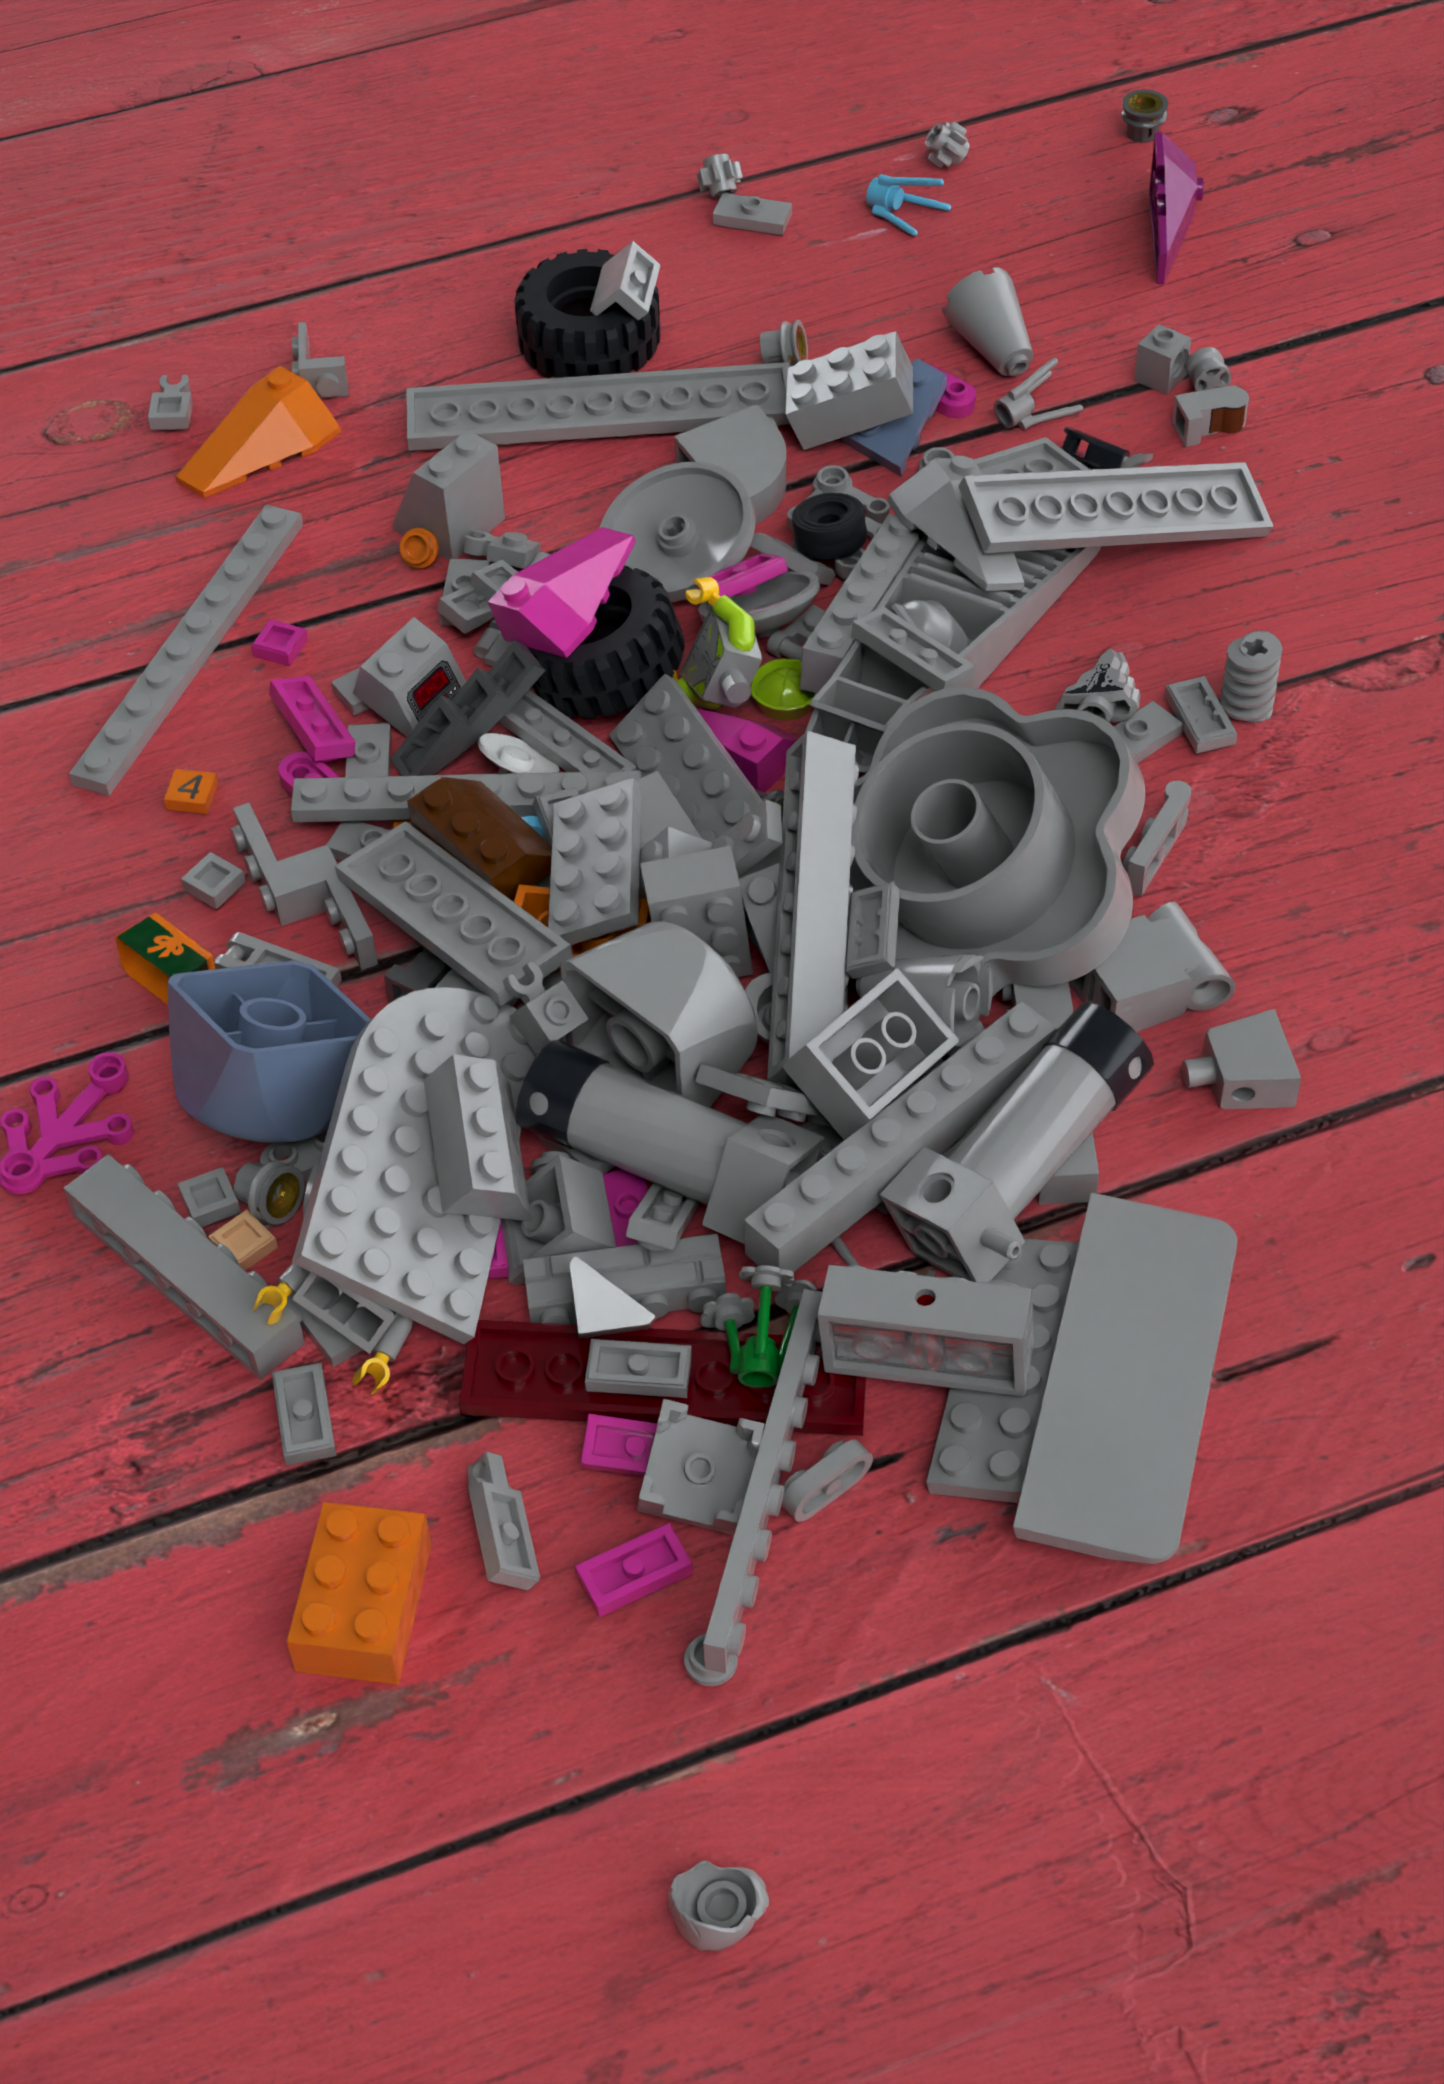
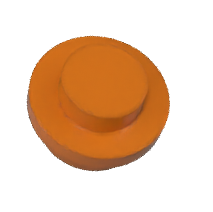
(419, 548)

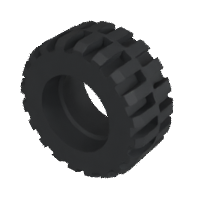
(563, 335)
(623, 655)

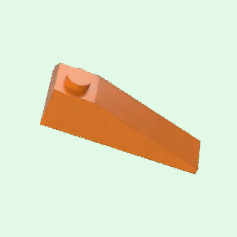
(268, 424)

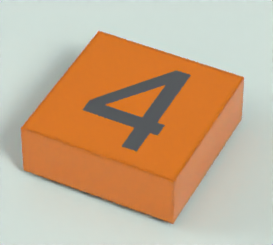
(191, 791)

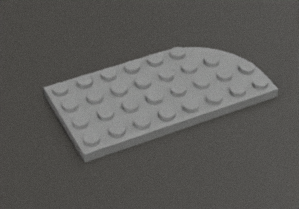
(376, 1190)

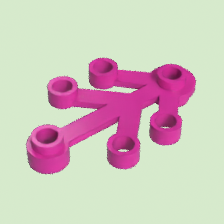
(108, 1077)

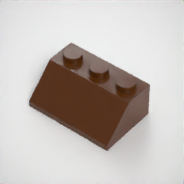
(481, 833)

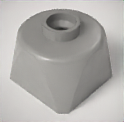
(662, 1008)

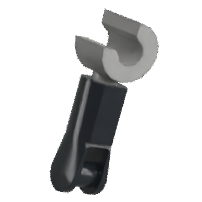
(1101, 453)

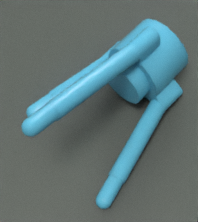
(886, 195)

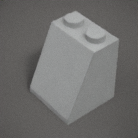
(455, 494)

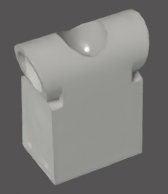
(1157, 972)

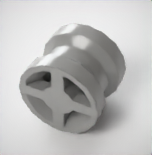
(1208, 369)

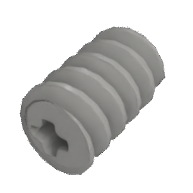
(1251, 676)

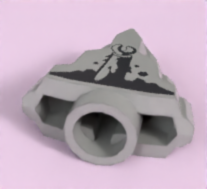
(1104, 690)

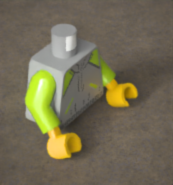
(723, 653)

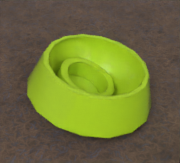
(779, 692)

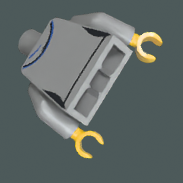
(350, 1314)

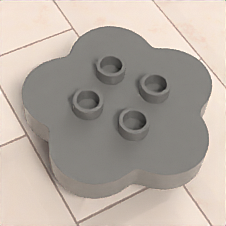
(1001, 834)

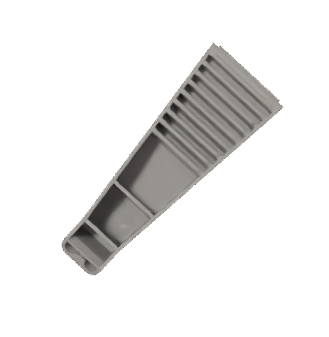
(872, 690)

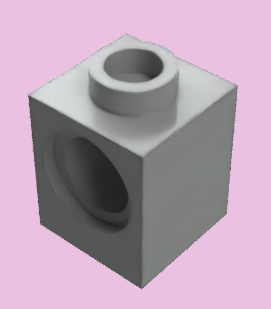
(1162, 359)

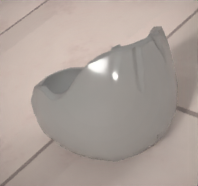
(716, 1904)

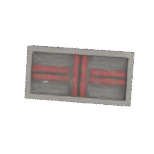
(926, 1329)

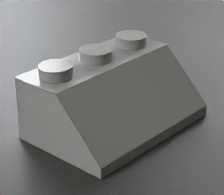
(476, 1140)

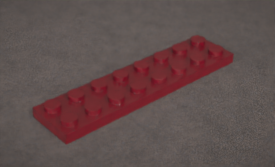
(543, 1369)

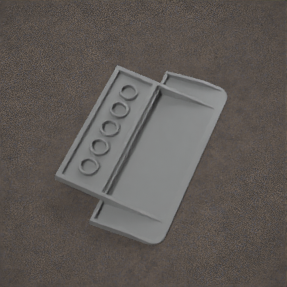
(1112, 1388)

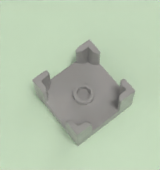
(699, 1469)

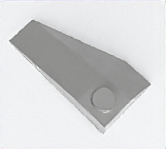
(938, 509)

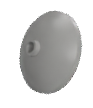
(775, 601)

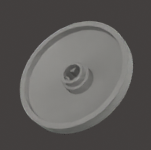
(684, 523)

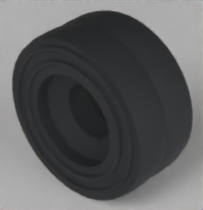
(829, 526)

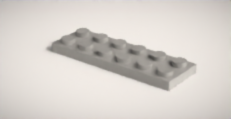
(451, 911)

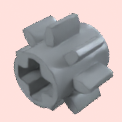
(947, 144)
(719, 175)

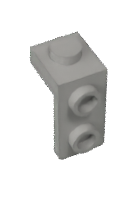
(326, 374)

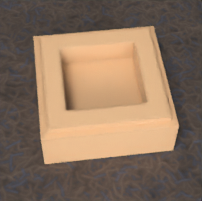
(245, 1239)

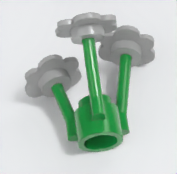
(759, 1360)

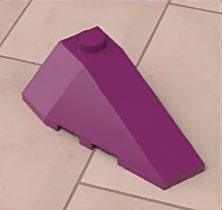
(1171, 200)

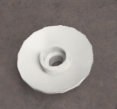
(514, 755)

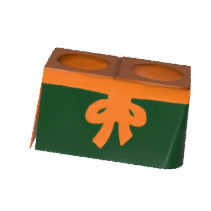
(156, 951)

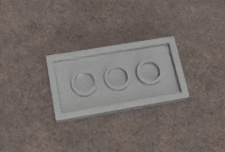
(596, 862)

